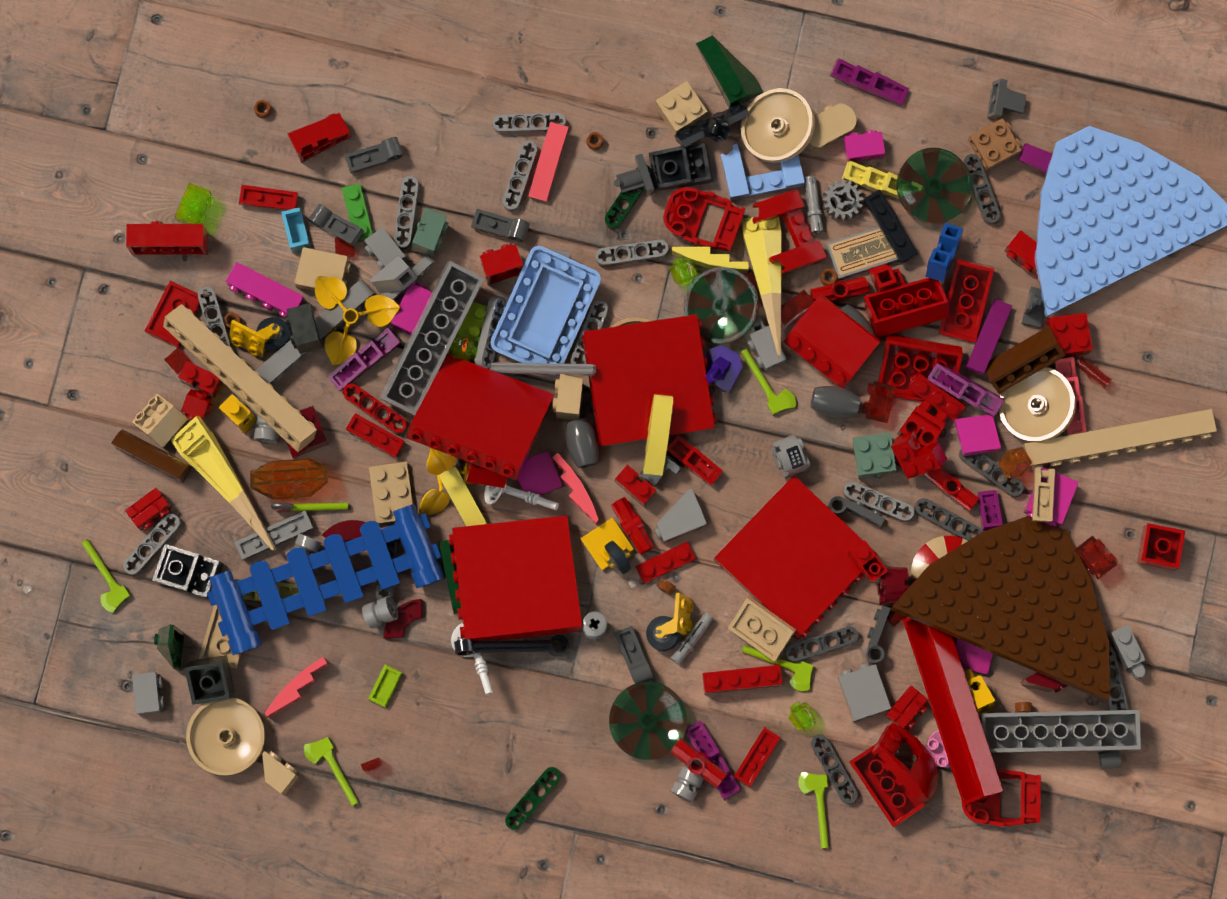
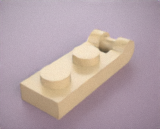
(1043, 495)

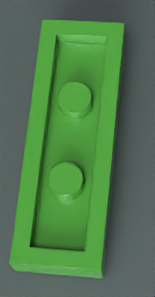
(357, 209)

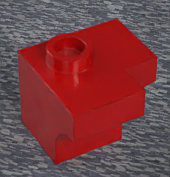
(885, 277)

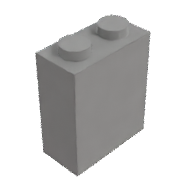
(863, 692)

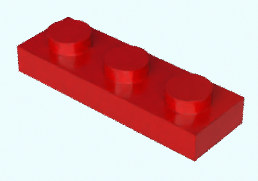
(268, 198)
(936, 396)
(375, 435)
(665, 562)
(756, 757)

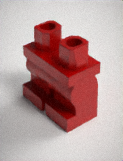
(922, 422)

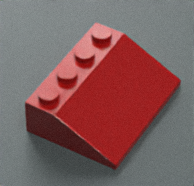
(831, 341)
(908, 356)

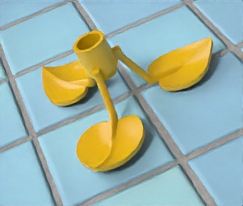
(379, 310)
(434, 500)

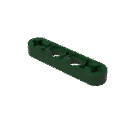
(630, 198)
(449, 568)
(535, 800)

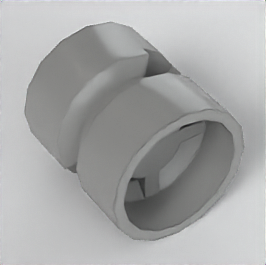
(264, 432)
(308, 544)
(380, 612)
(687, 784)

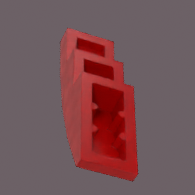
(693, 459)

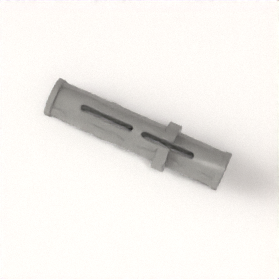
(813, 205)
(687, 645)

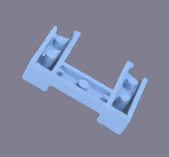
(742, 187)

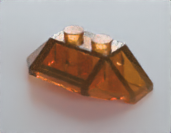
(289, 478)

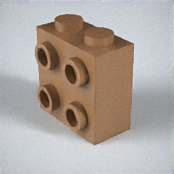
(995, 144)

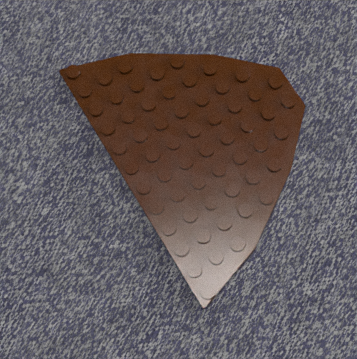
(1020, 598)

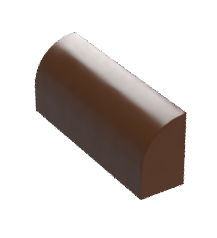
(1024, 359)
(151, 455)

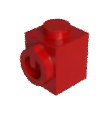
(197, 404)

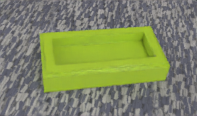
(385, 686)

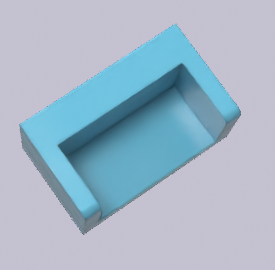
(295, 229)

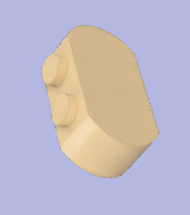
(832, 126)

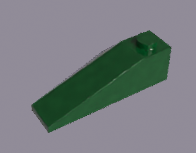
(730, 75)
(170, 645)

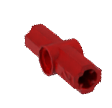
(851, 289)
(962, 495)
(632, 525)
(708, 770)

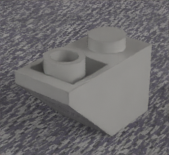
(393, 277)

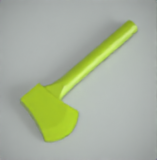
(775, 404)
(118, 594)
(802, 670)
(323, 748)
(809, 782)

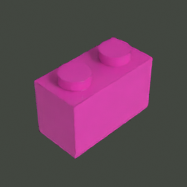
(864, 146)

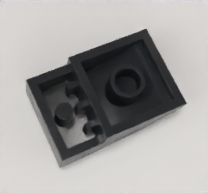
(681, 167)
(186, 570)

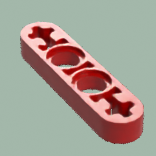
(373, 410)

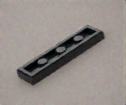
(890, 226)

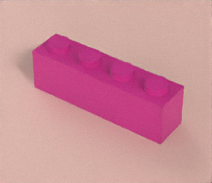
(263, 290)

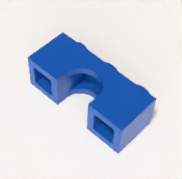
(944, 254)

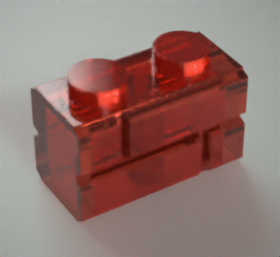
(795, 309)

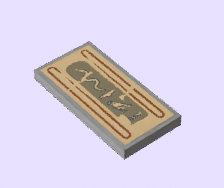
(860, 252)

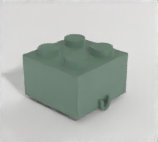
(428, 234)
(874, 455)

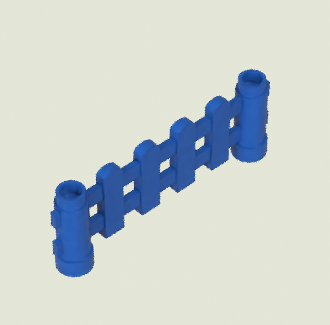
(239, 622)

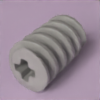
(596, 618)

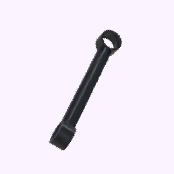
(468, 646)

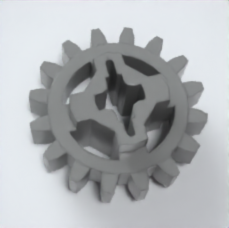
(849, 202)

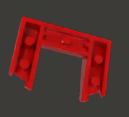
(789, 206)

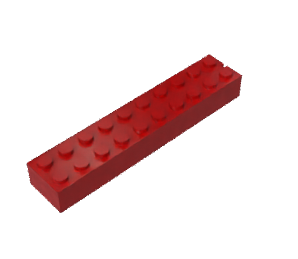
(954, 712)

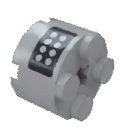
(789, 456)

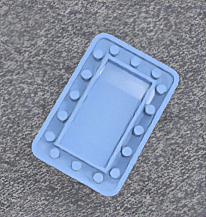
(545, 308)

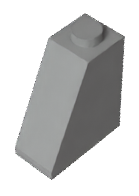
(681, 519)

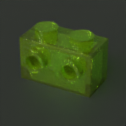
(193, 205)

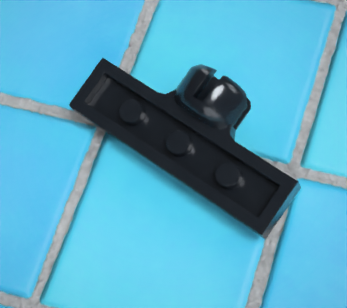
(713, 127)

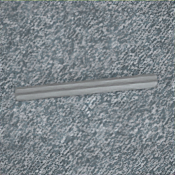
(543, 368)

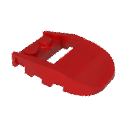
(687, 209)
(923, 776)
(989, 809)

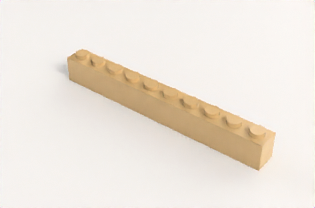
(240, 377)
(1121, 438)

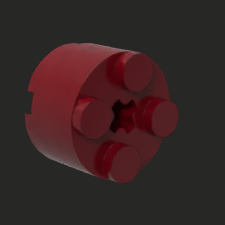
(892, 585)

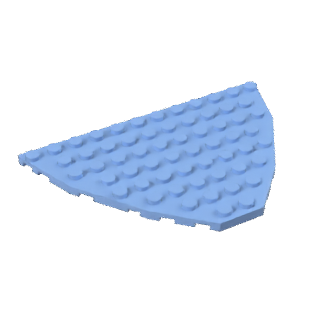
(1112, 212)

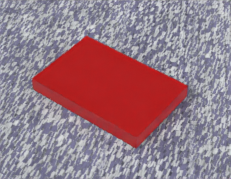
(172, 298)

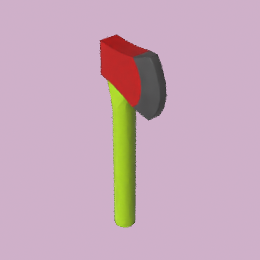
(286, 507)

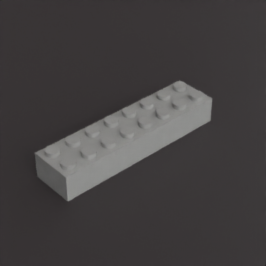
(431, 338)
(1062, 731)

